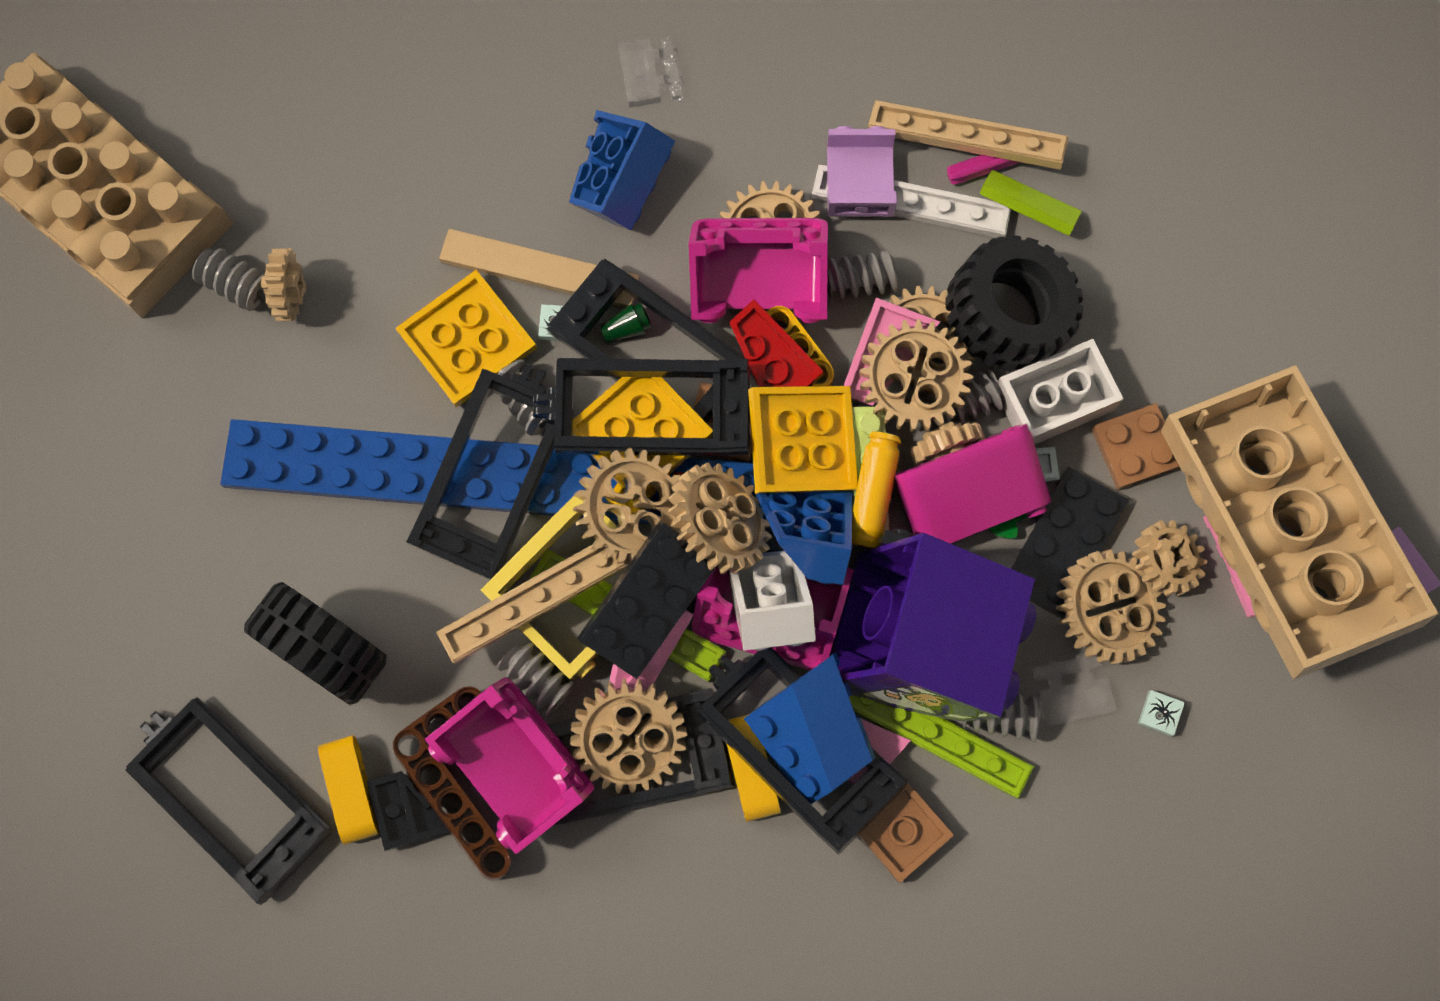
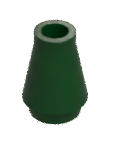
(627, 323)

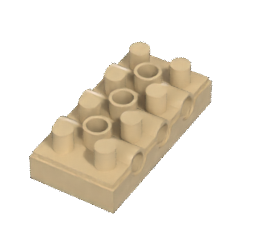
(99, 188)
(1319, 496)

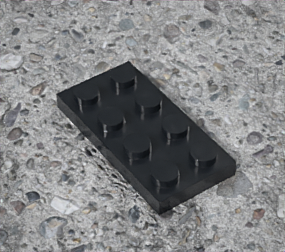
(1074, 526)
(646, 601)

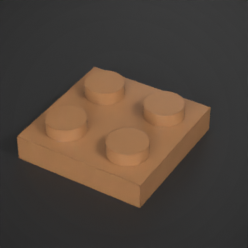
(1135, 446)
(905, 834)

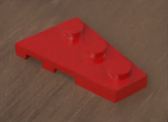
(771, 352)

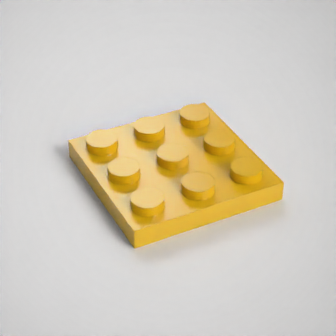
(463, 334)
(641, 410)
(802, 439)

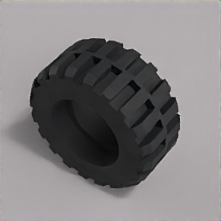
(1039, 277)
(315, 643)

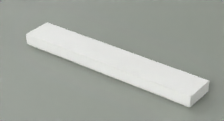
(938, 207)

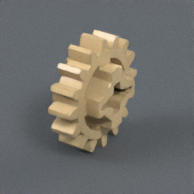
(283, 284)
(946, 440)
(1169, 558)

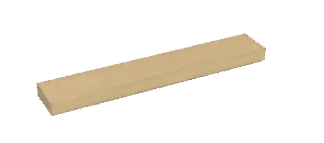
(971, 134)
(519, 264)
(528, 602)

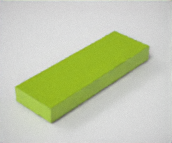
(1030, 202)

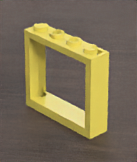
(522, 562)

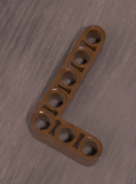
(448, 786)

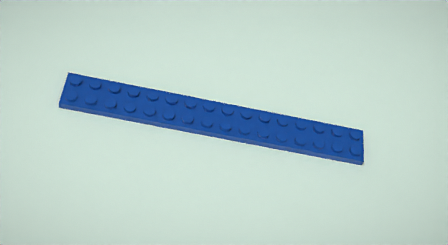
(405, 466)

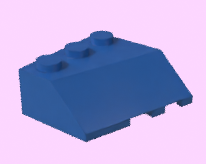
(620, 168)
(812, 530)
(813, 731)

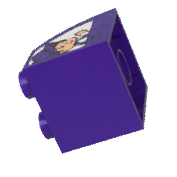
(934, 629)

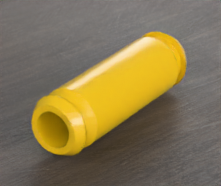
(874, 489)

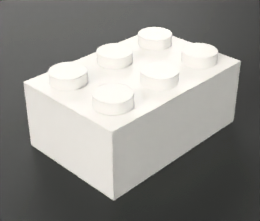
(1060, 392)
(772, 603)

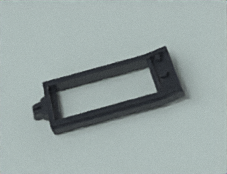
(596, 297)
(730, 406)
(454, 542)
(706, 753)
(852, 811)
(282, 854)

